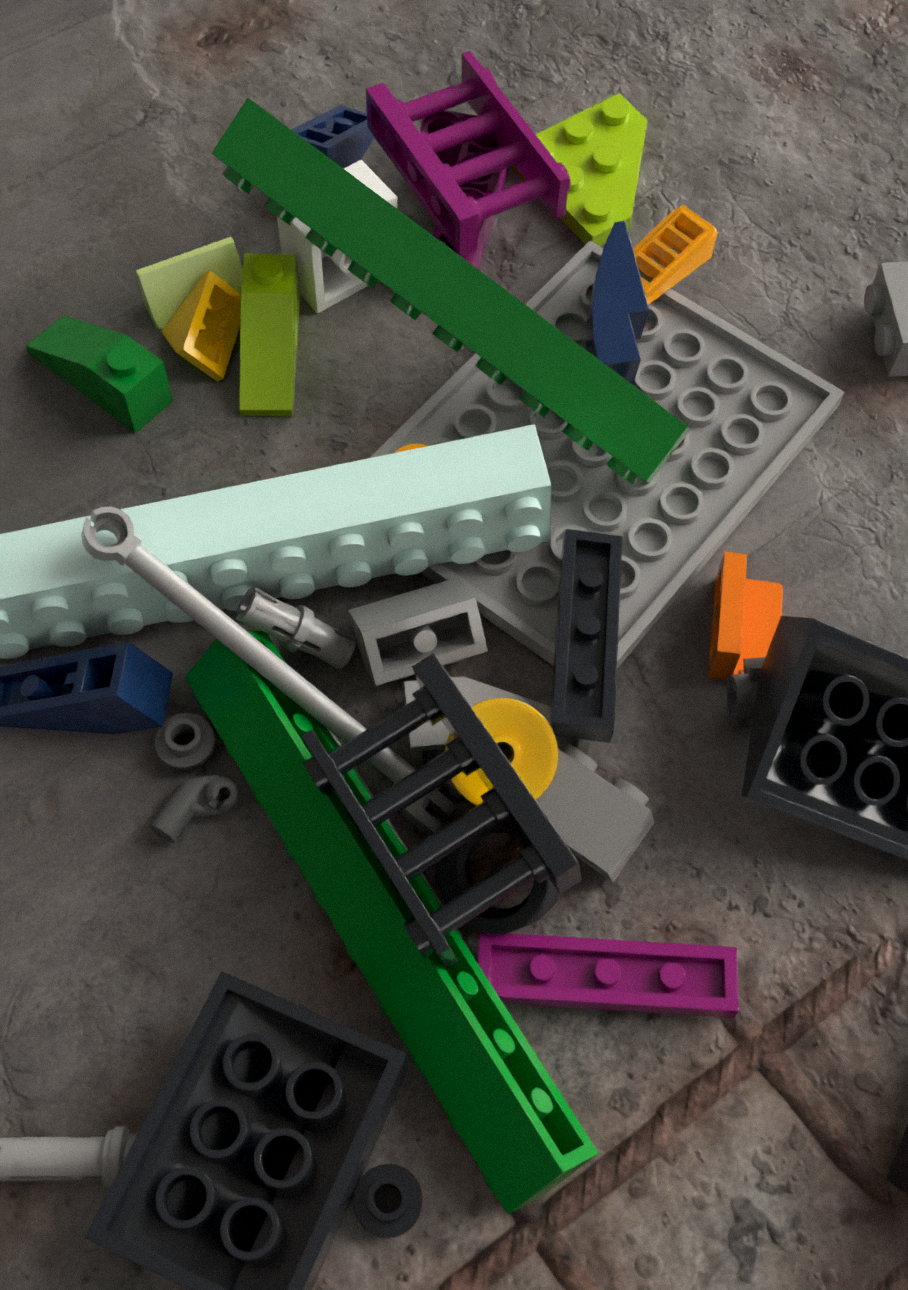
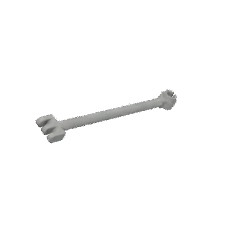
(254, 653)

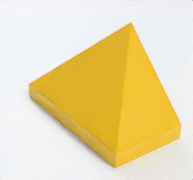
(206, 325)

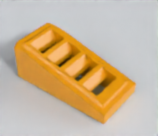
(684, 233)

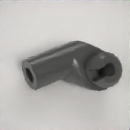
(194, 800)

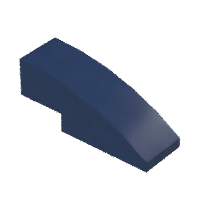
(617, 306)

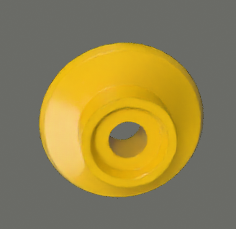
(530, 741)

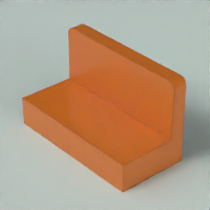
(742, 617)

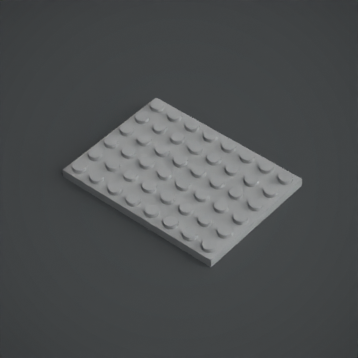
(746, 422)

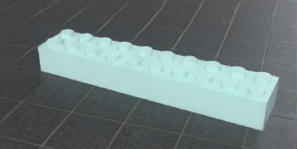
(281, 537)

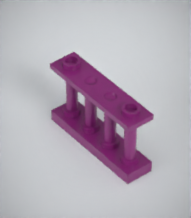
(438, 183)

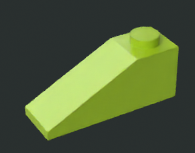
(268, 334)

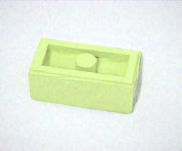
(171, 280)

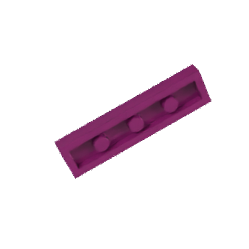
(611, 974)

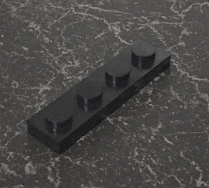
(587, 637)

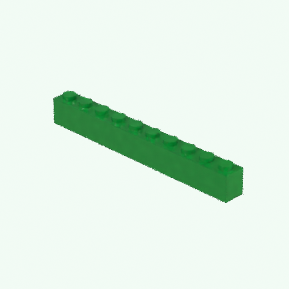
(450, 292)
(446, 1016)

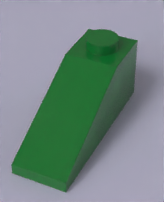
(106, 369)

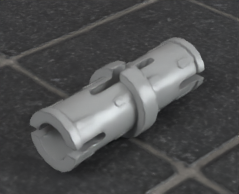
(295, 628)

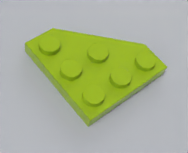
(603, 162)

